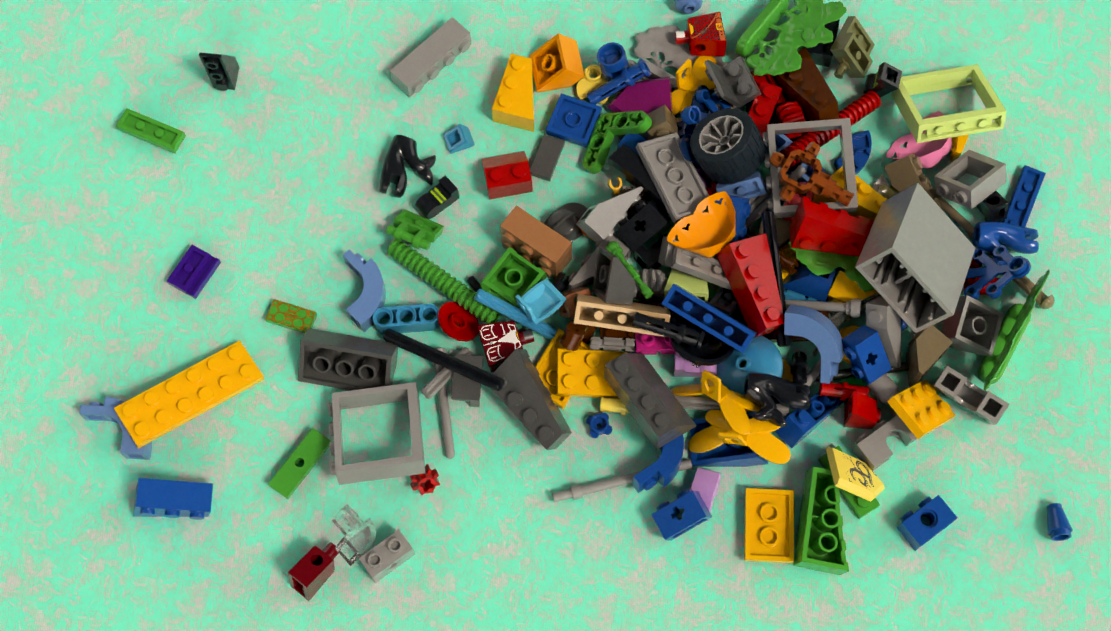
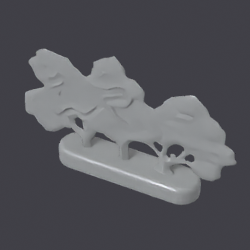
(663, 40)

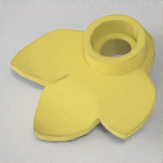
(589, 84)

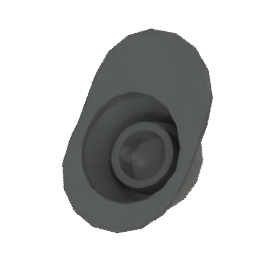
(565, 220)

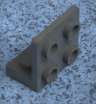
(733, 81)

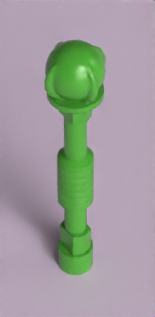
(615, 249)

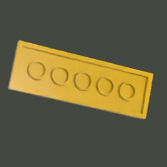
(188, 394)

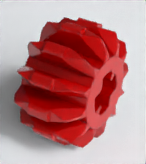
(789, 113)

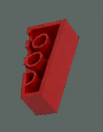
(828, 230)
(753, 282)

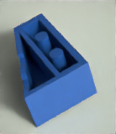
(172, 499)

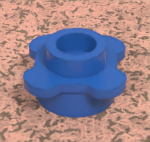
(601, 418)

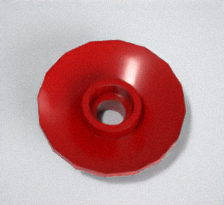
(457, 322)

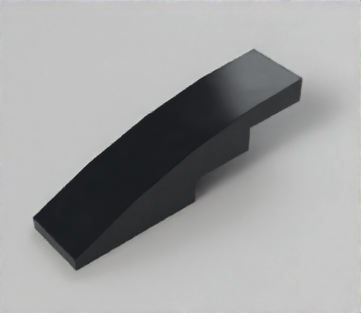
(636, 173)

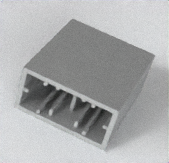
(916, 258)

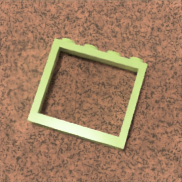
(953, 124)

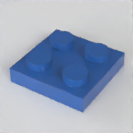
(573, 120)

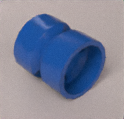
(612, 60)

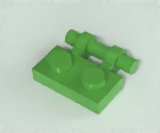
(415, 229)

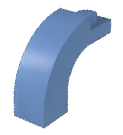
(373, 291)
(822, 332)
(105, 412)

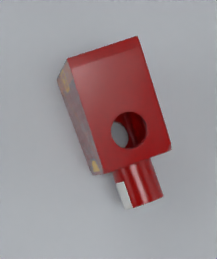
(704, 35)

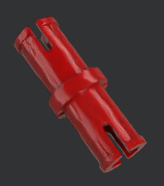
(841, 390)

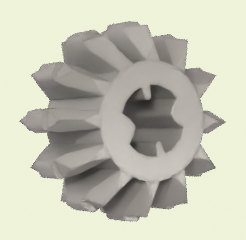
(654, 280)

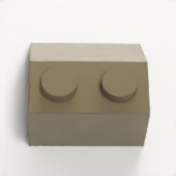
(924, 352)

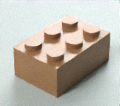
(536, 242)

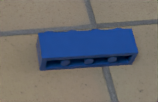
(709, 318)

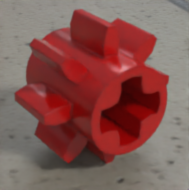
(425, 482)

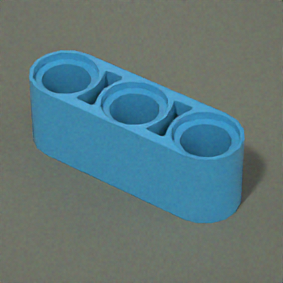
(397, 313)

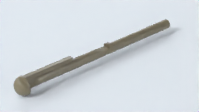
(1024, 283)

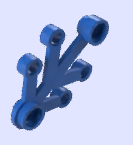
(693, 115)
(1016, 268)

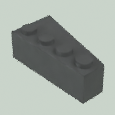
(531, 400)

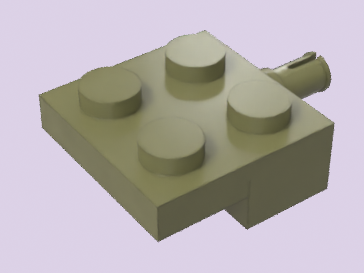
(852, 50)

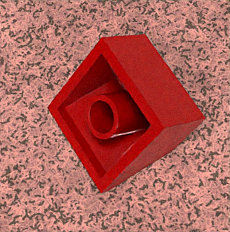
(507, 175)

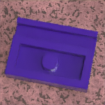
(193, 271)

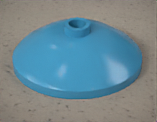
(761, 357)

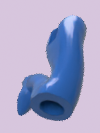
(1018, 238)

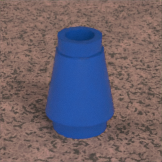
(1057, 522)

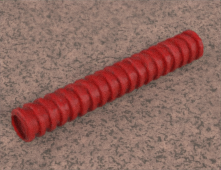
(855, 111)

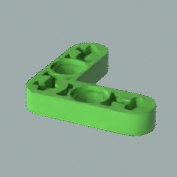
(605, 129)

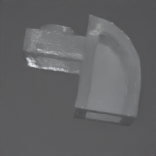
(358, 534)

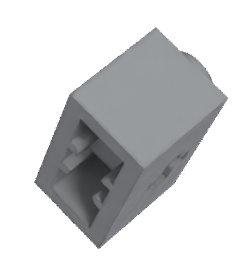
(387, 556)

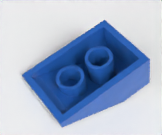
(727, 454)

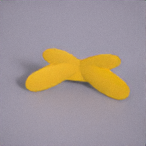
(693, 78)
(730, 402)
(758, 440)

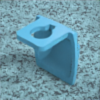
(540, 301)

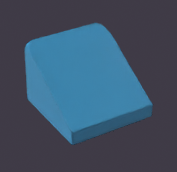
(458, 138)

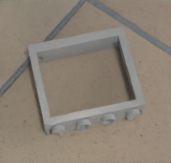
(772, 181)
(379, 468)

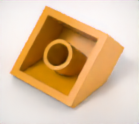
(557, 64)

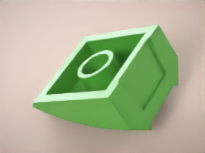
(512, 277)

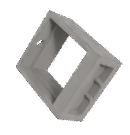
(991, 175)

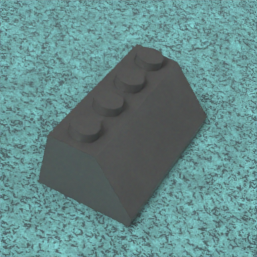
(345, 361)
(647, 398)

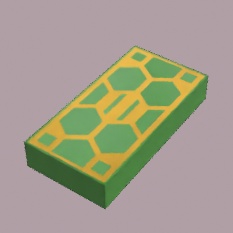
(290, 316)

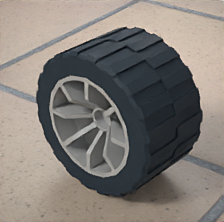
(728, 146)

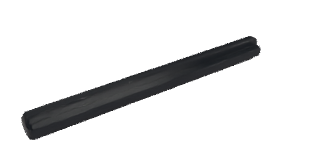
(769, 228)
(443, 359)

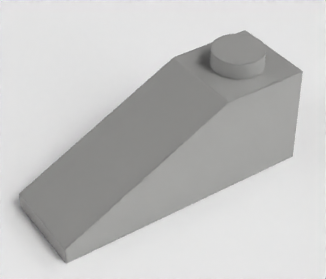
(887, 322)

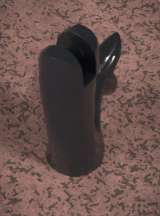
(393, 169)
(759, 388)

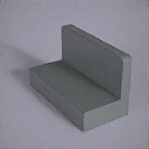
(465, 388)

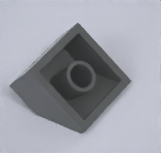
(613, 280)

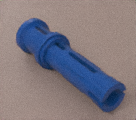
(626, 78)

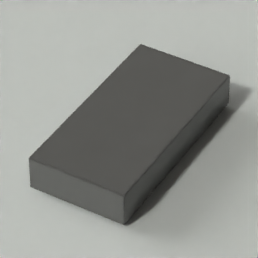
(547, 157)

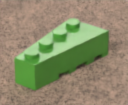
(820, 531)

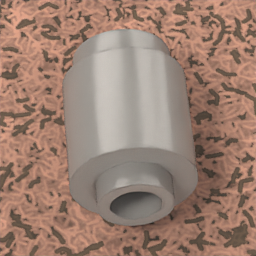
(883, 389)

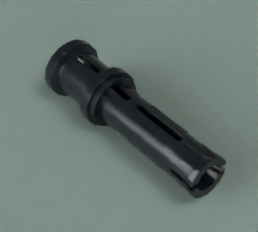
(682, 330)

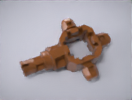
(818, 183)

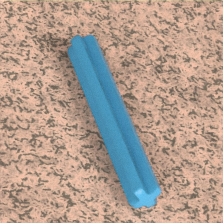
(514, 313)

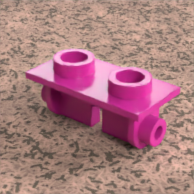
(650, 344)

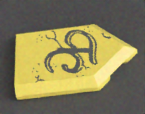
(853, 475)

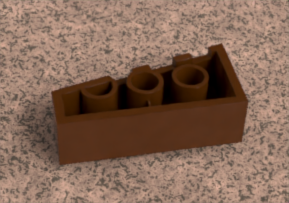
(809, 90)

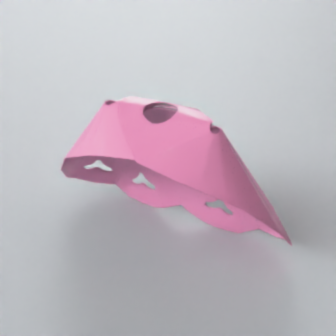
(928, 152)

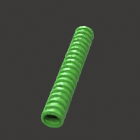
(441, 280)

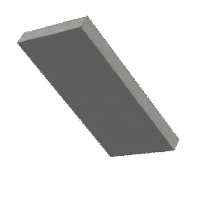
(672, 176)

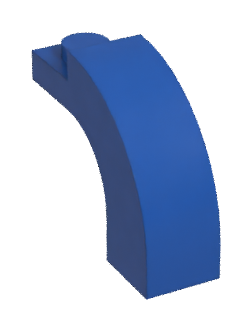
(663, 469)

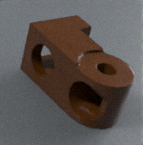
(576, 334)

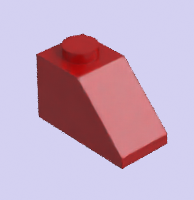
(861, 411)

